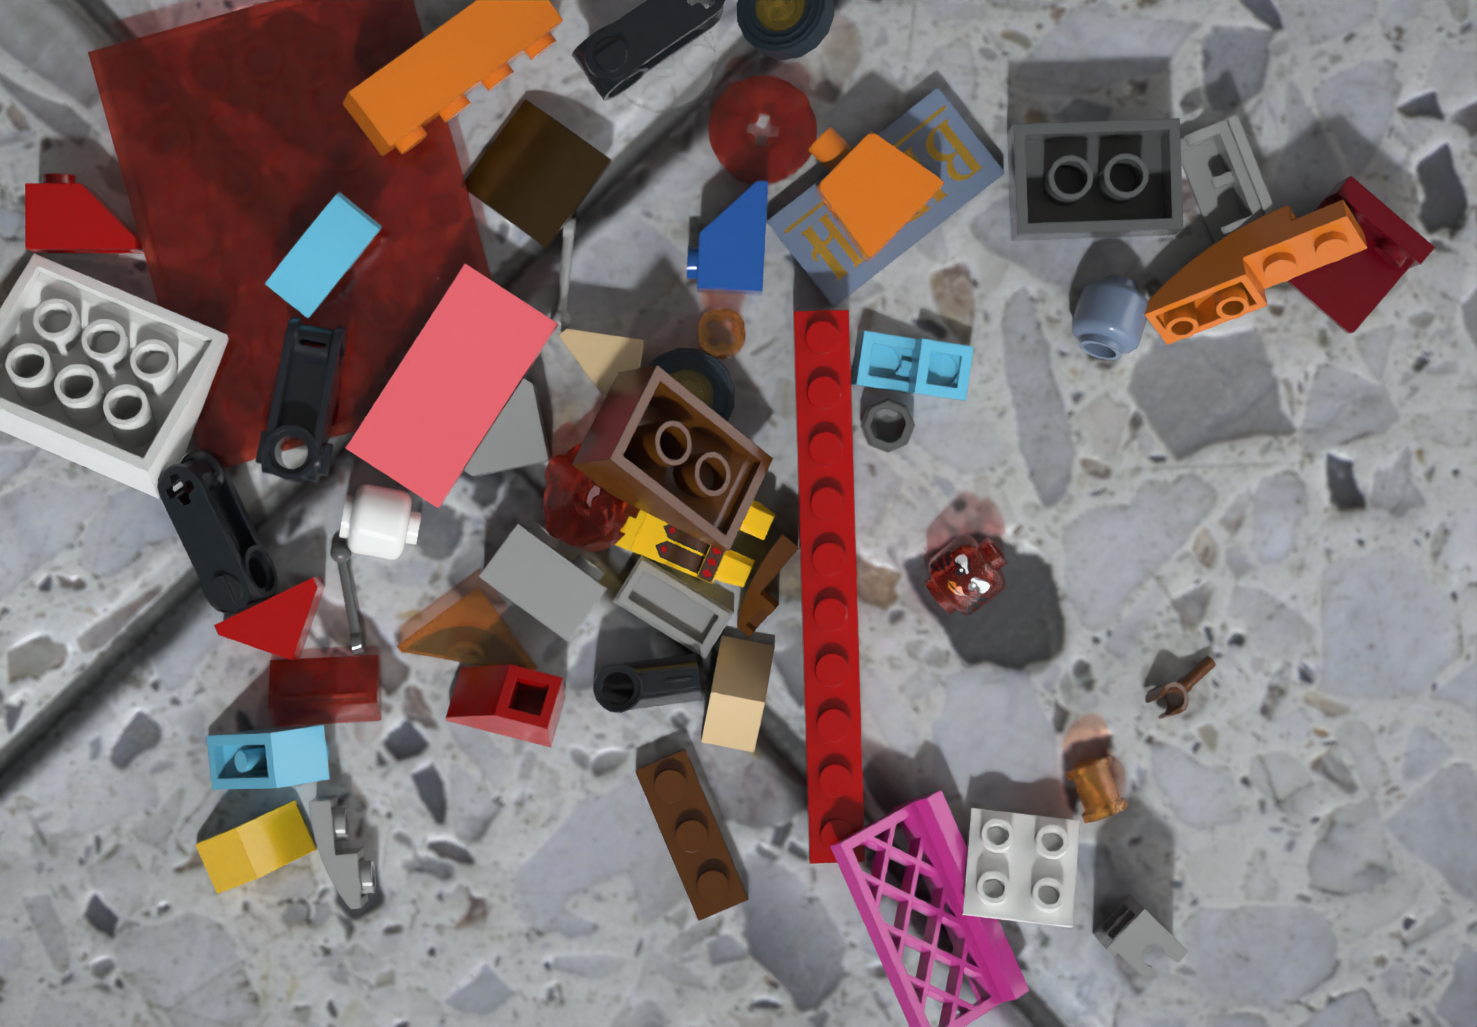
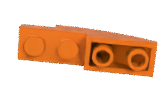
(1236, 270)

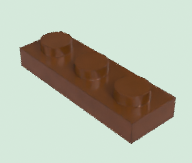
(691, 834)

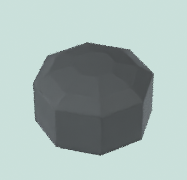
(887, 425)

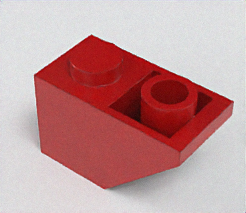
(508, 702)

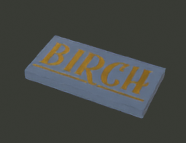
(931, 136)

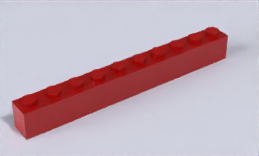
(828, 580)

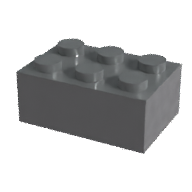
(1095, 179)

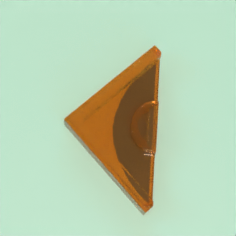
(471, 634)

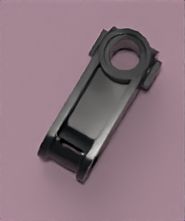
(642, 40)
(304, 400)
(217, 532)

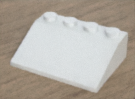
(102, 374)

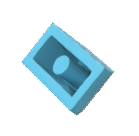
(268, 757)

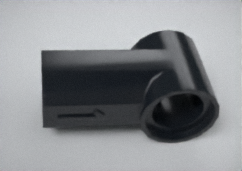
(654, 682)

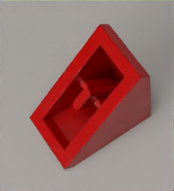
(278, 623)

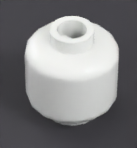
(379, 522)

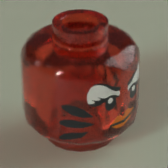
(966, 574)

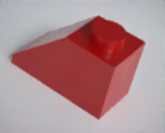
(73, 220)

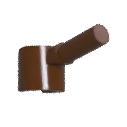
(1177, 692)

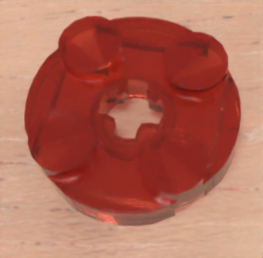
(743, 105)
(569, 514)

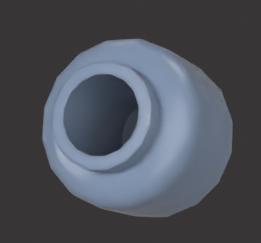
(1110, 317)

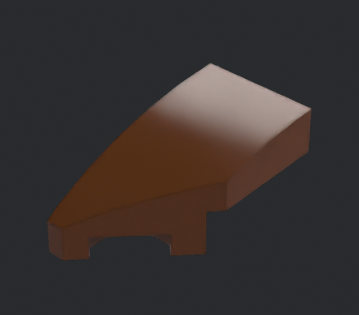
(757, 602)

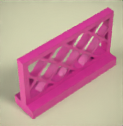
(977, 942)

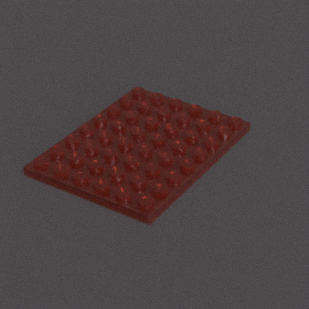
(230, 156)

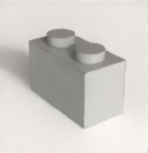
(545, 580)

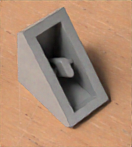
(515, 437)

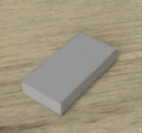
(673, 606)

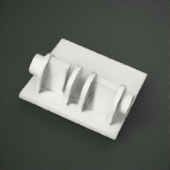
(1021, 867)

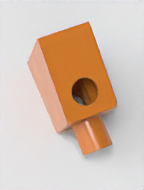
(871, 188)

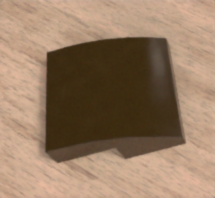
(536, 173)

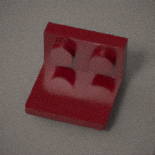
(1359, 282)

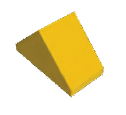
(256, 847)

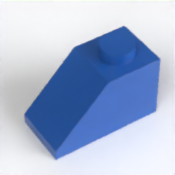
(733, 247)

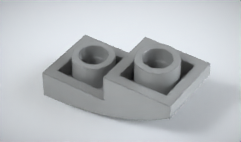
(346, 867)

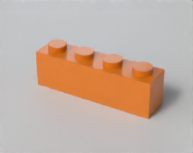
(448, 66)

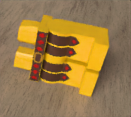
(690, 555)

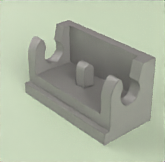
(1224, 177)
(1131, 933)

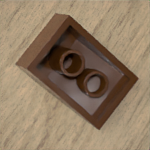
(673, 457)

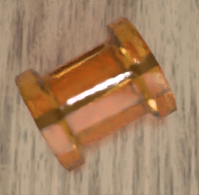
(720, 317)
(1096, 788)

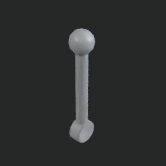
(561, 315)

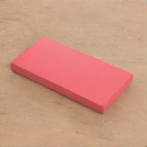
(452, 386)

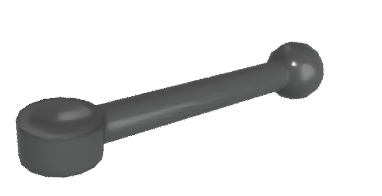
(341, 554)

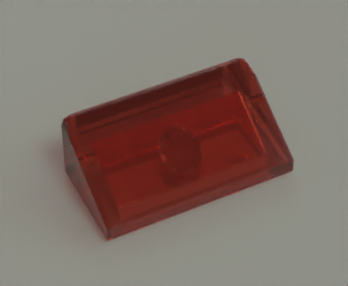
(325, 690)

